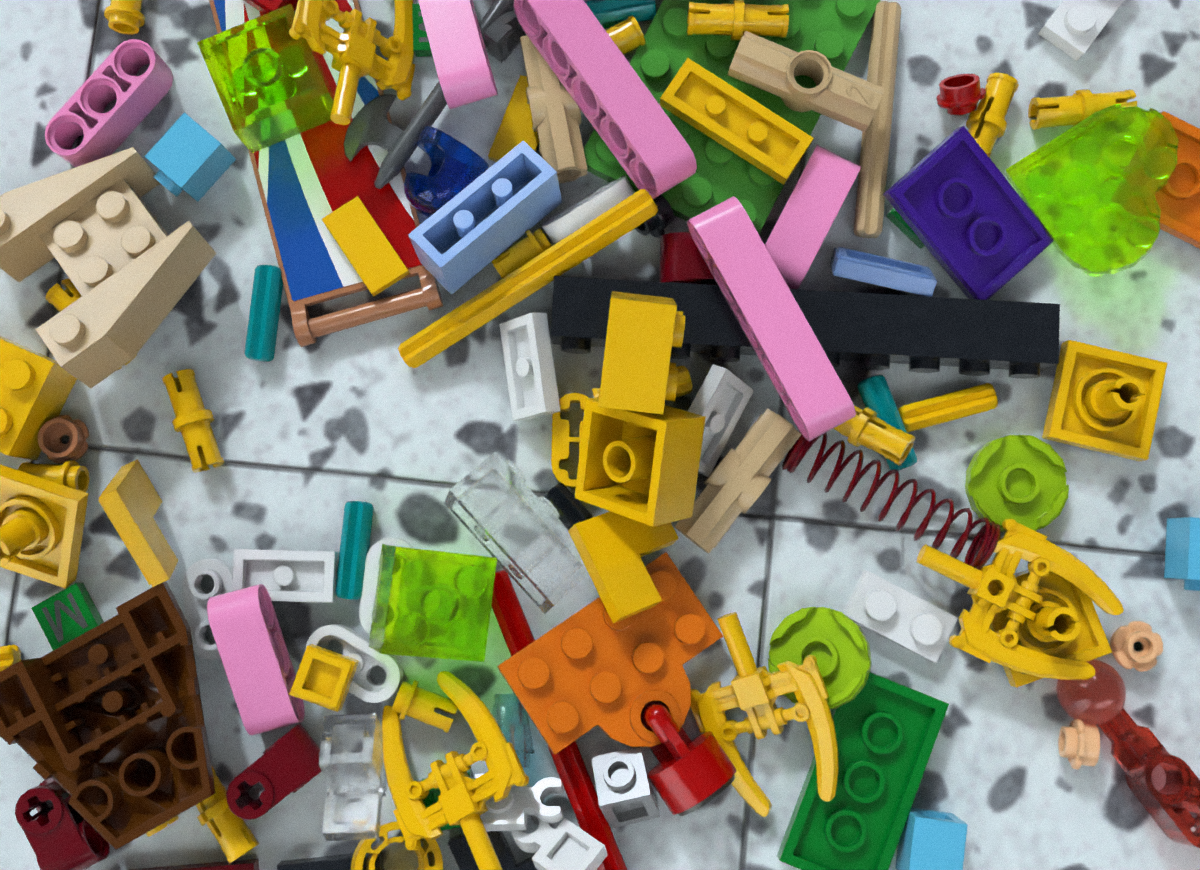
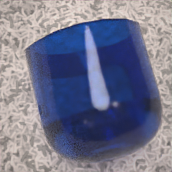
(449, 171)

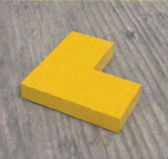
(130, 506)
(612, 555)

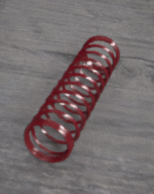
(985, 538)

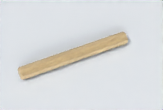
(876, 139)

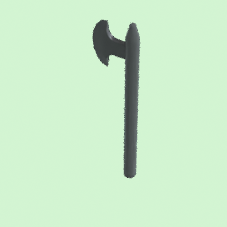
(373, 128)

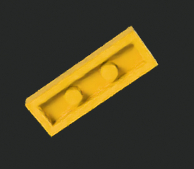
(735, 121)

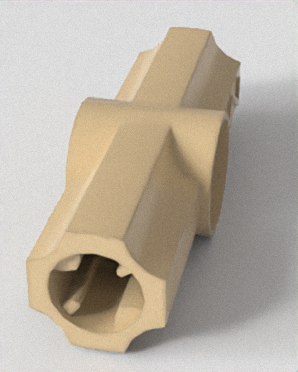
(836, 91)
(553, 116)
(738, 480)

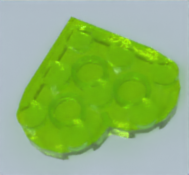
(1100, 187)

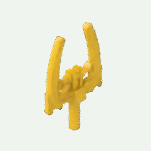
(355, 49)
(996, 589)
(756, 693)
(461, 797)

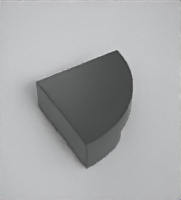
(503, 36)

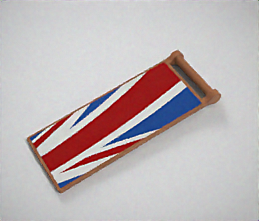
(310, 179)

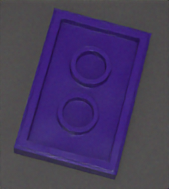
(968, 216)

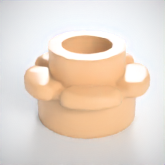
(1123, 643)
(1079, 744)

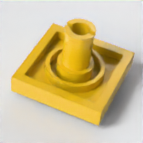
(1104, 400)
(40, 527)
(1063, 625)

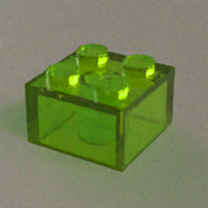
(267, 79)
(432, 603)

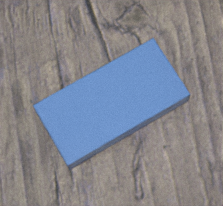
(883, 271)

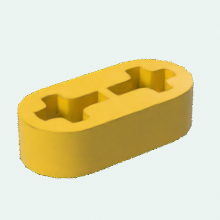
(561, 437)

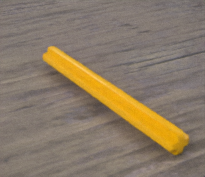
(528, 278)

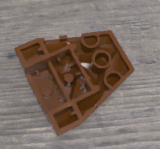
(116, 718)

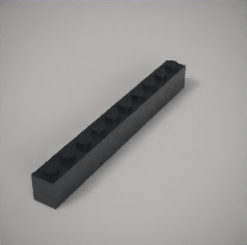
(847, 324)

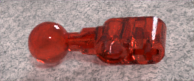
(1137, 752)

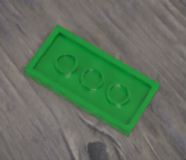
(881, 759)

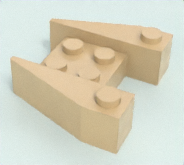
(109, 251)

